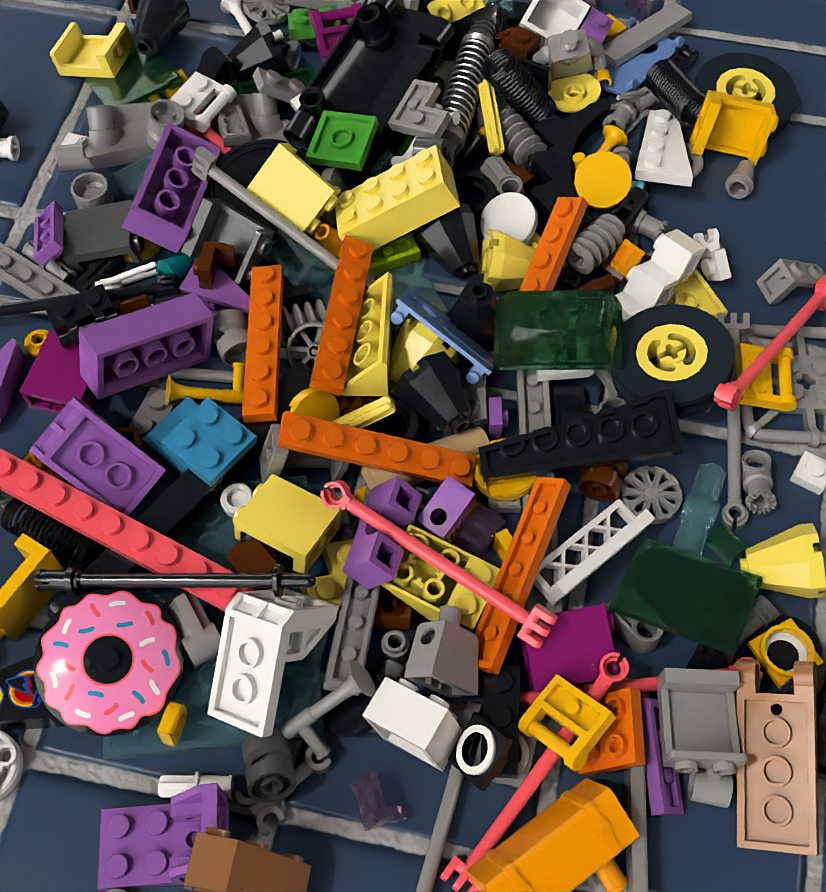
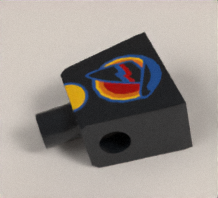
(20, 700)

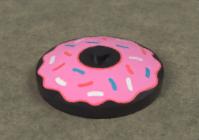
(109, 662)

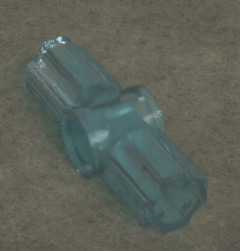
(700, 509)

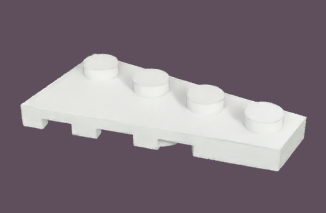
(663, 152)

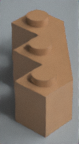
(240, 866)

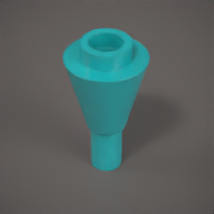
(175, 265)

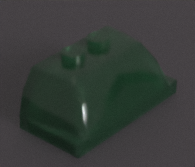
(558, 330)

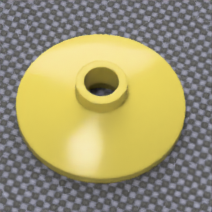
(575, 92)

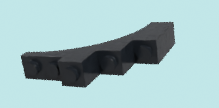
(554, 164)

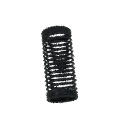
(503, 72)
(681, 96)
(79, 550)

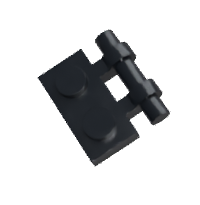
(78, 311)

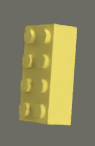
(398, 199)

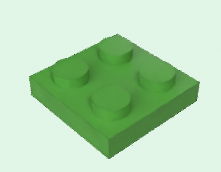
(300, 25)
(342, 140)

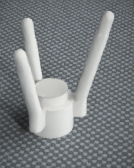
(128, 277)

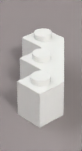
(655, 280)

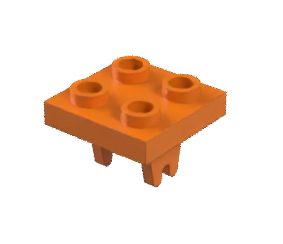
(623, 741)

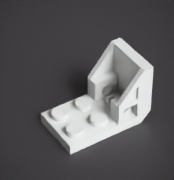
(254, 644)

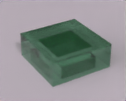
(725, 544)

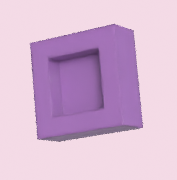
(496, 419)

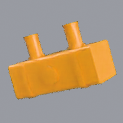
(561, 846)

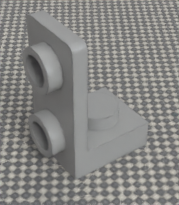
(786, 276)

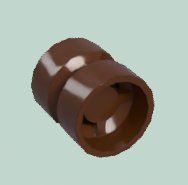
(603, 482)

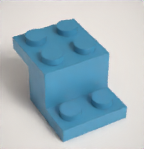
(200, 440)

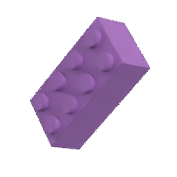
(169, 190)
(145, 345)

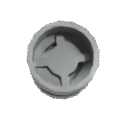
(158, 115)
(91, 190)
(230, 335)

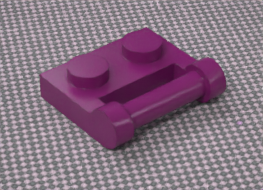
(328, 37)

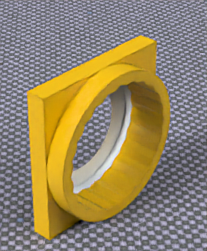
(789, 632)

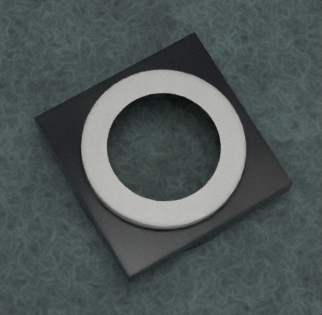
(496, 754)

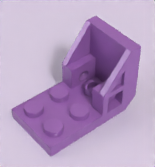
(96, 457)
(156, 841)

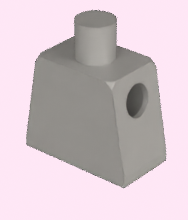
(445, 656)

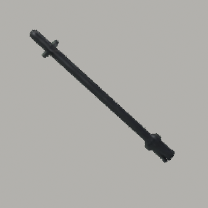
(74, 580)

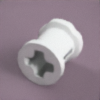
(9, 148)

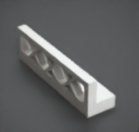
(600, 555)

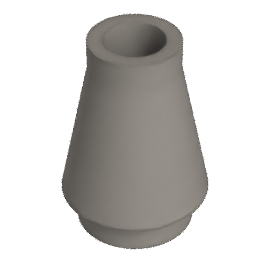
(741, 180)

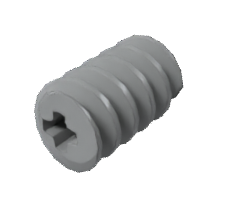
(519, 139)
(596, 243)
(298, 317)

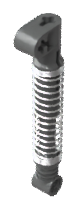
(461, 96)

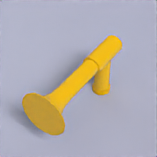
(613, 138)
(177, 391)

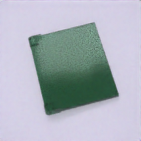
(136, 80)
(687, 595)

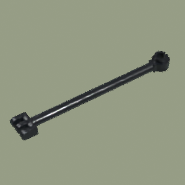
(164, 286)

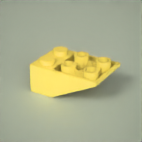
(429, 588)

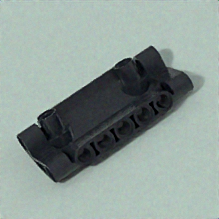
(372, 71)

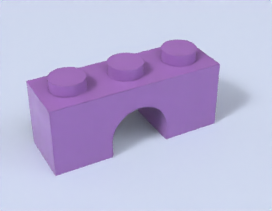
(373, 555)

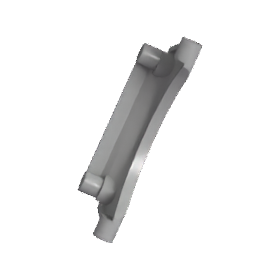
(120, 132)

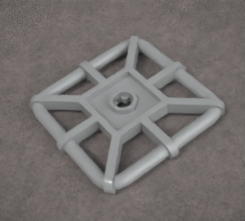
(809, 402)

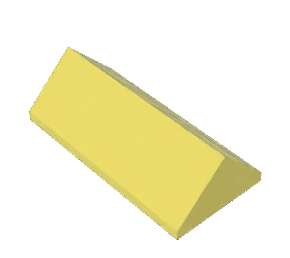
(371, 349)

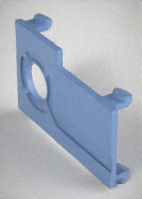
(633, 72)
(441, 326)

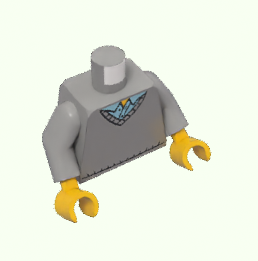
(573, 55)

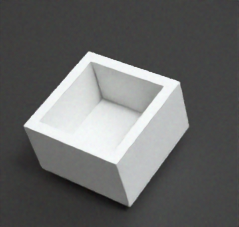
(553, 17)
(414, 722)

